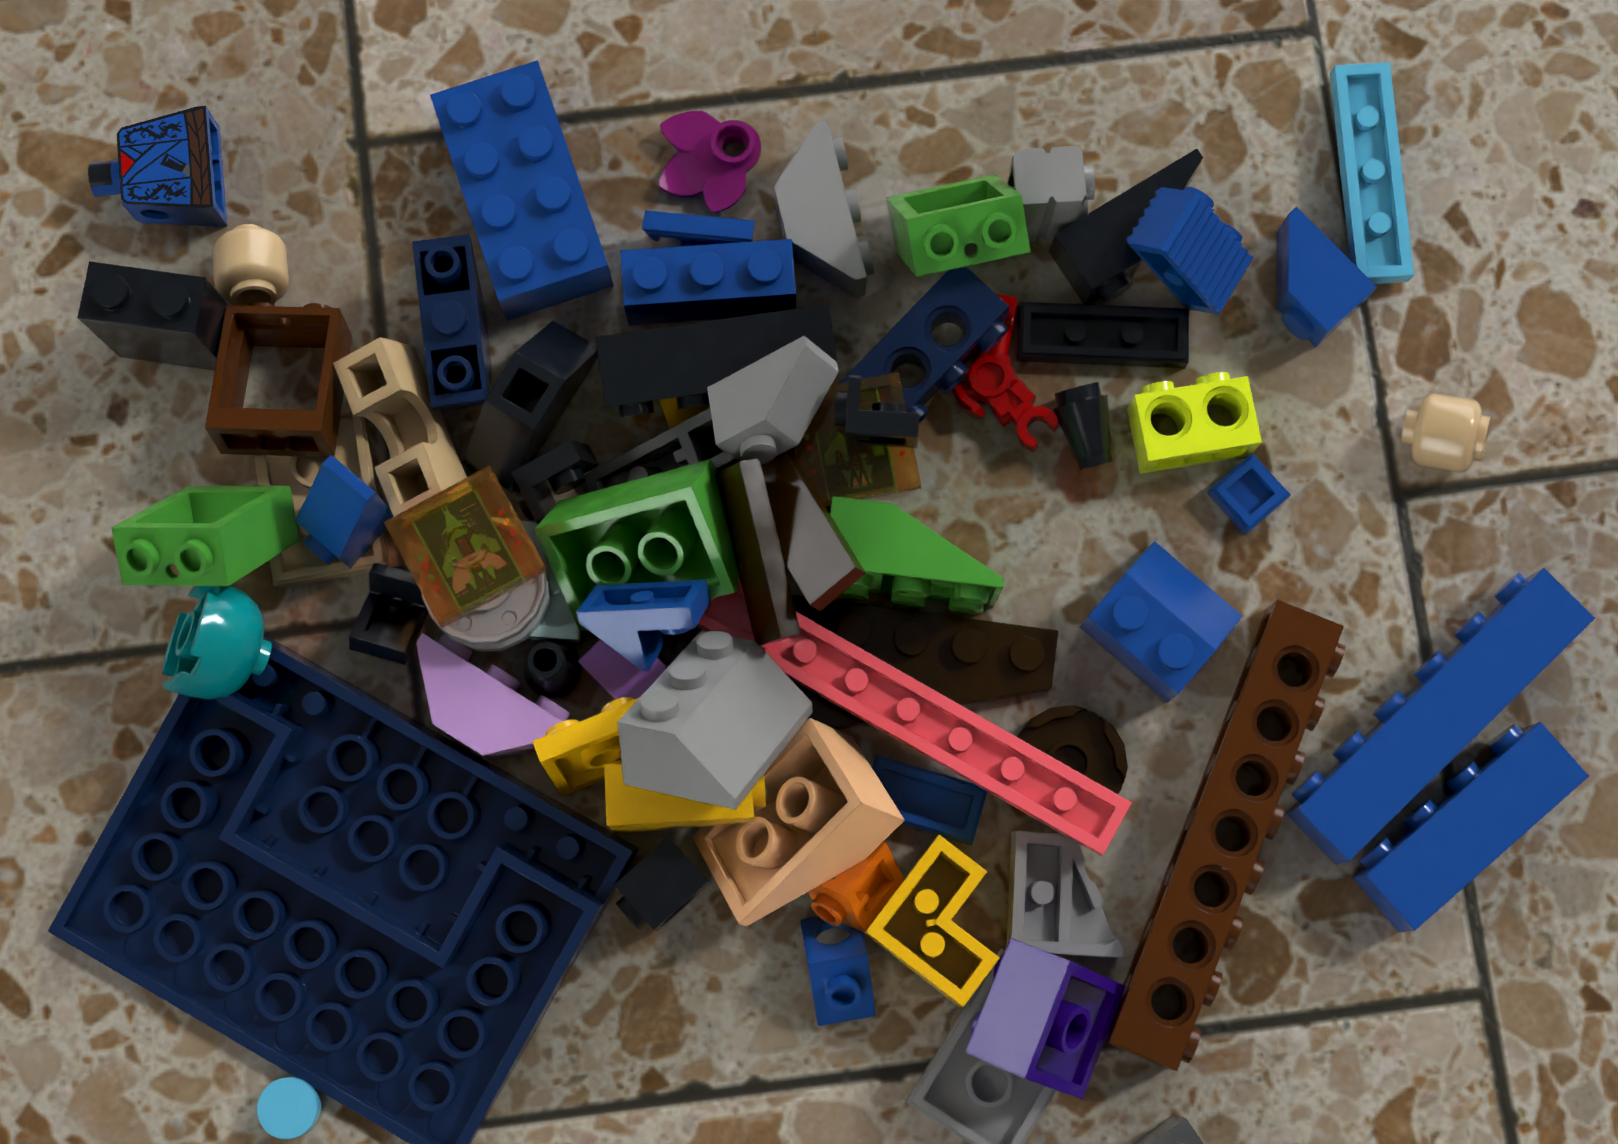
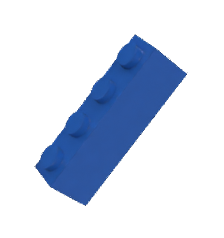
(1468, 826)

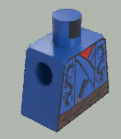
(167, 170)

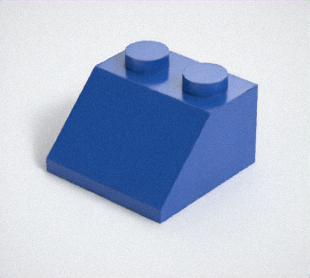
(1161, 622)

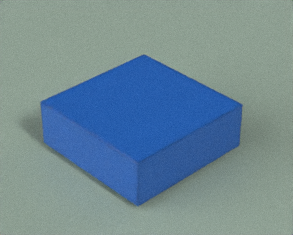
(1248, 493)

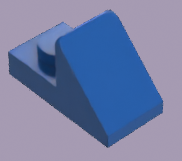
(637, 615)

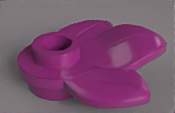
(701, 162)

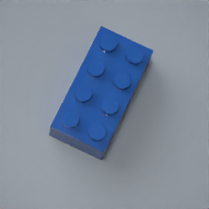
(522, 190)

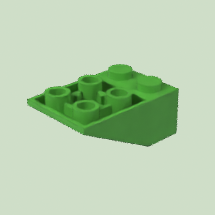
(910, 560)

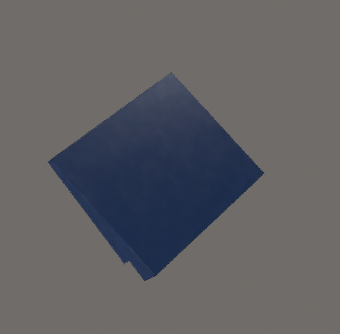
(345, 895)

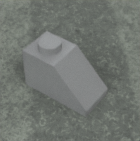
(771, 401)

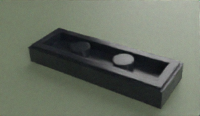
(1103, 335)

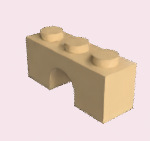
(392, 391)

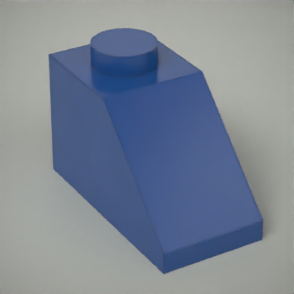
(1315, 280)
(341, 515)

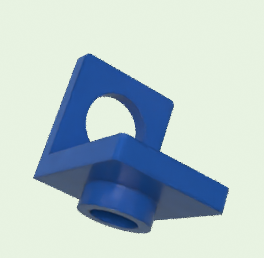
(838, 974)

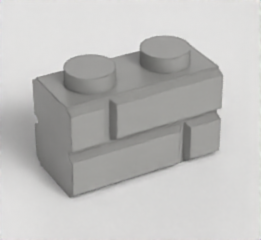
(1052, 188)

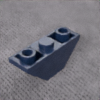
(452, 322)

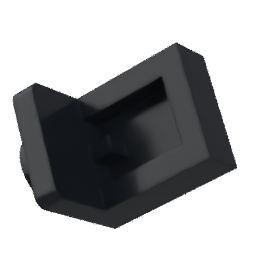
(389, 615)

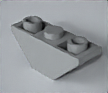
(821, 213)

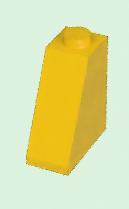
(643, 810)

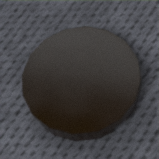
(1081, 742)

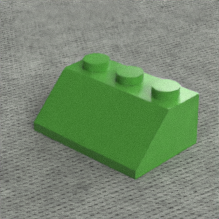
(641, 533)

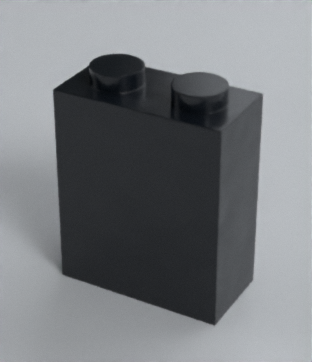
(153, 314)

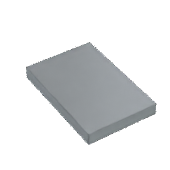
(973, 1095)

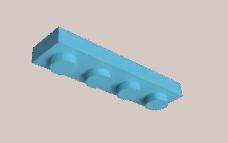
(1371, 171)

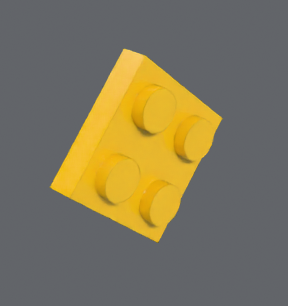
(577, 751)

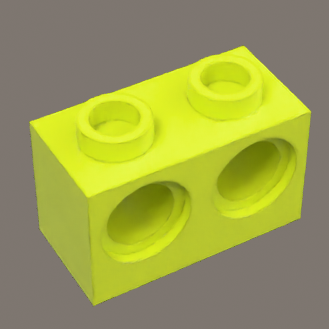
(1198, 436)

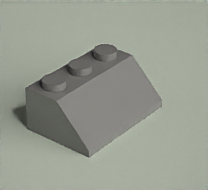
(711, 722)

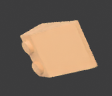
(817, 822)

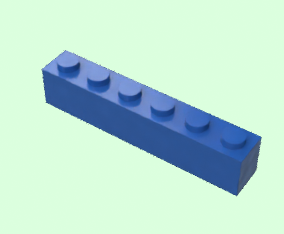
(1439, 715)

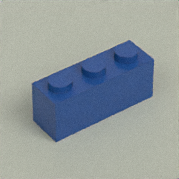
(707, 281)

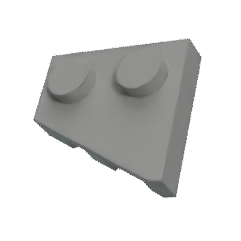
(1054, 899)

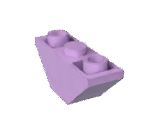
(481, 706)

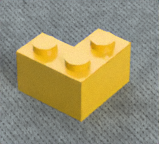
(920, 928)

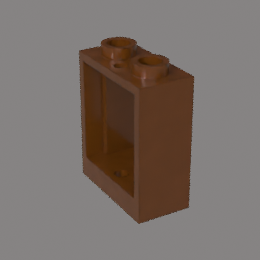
(276, 430)

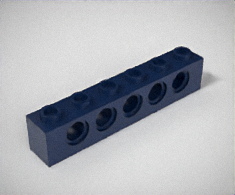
(955, 299)

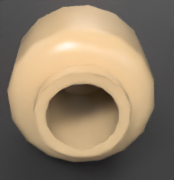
(250, 265)
(1446, 432)

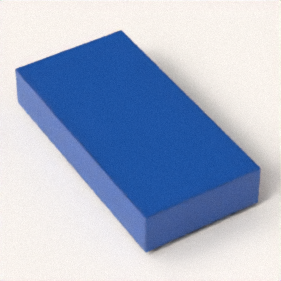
(932, 800)

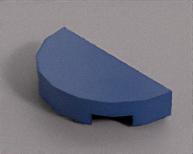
(697, 229)

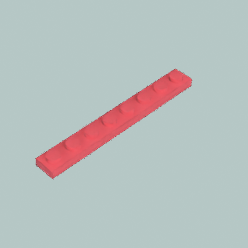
(935, 726)

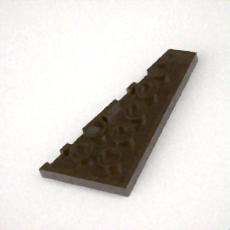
(949, 654)

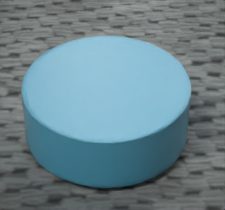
(289, 1108)

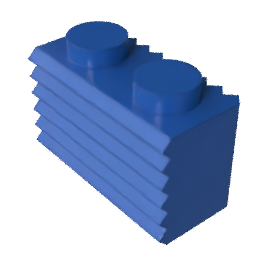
(1190, 248)

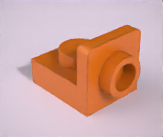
(859, 892)

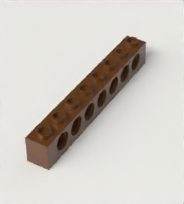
(1314, 647)

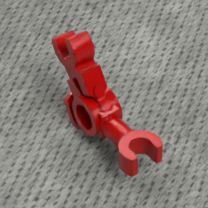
(996, 385)

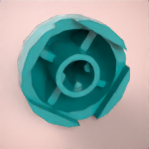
(216, 644)

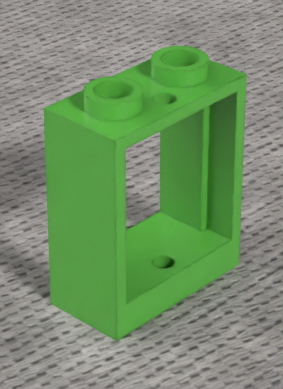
(939, 221)
(207, 534)

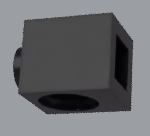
(659, 886)

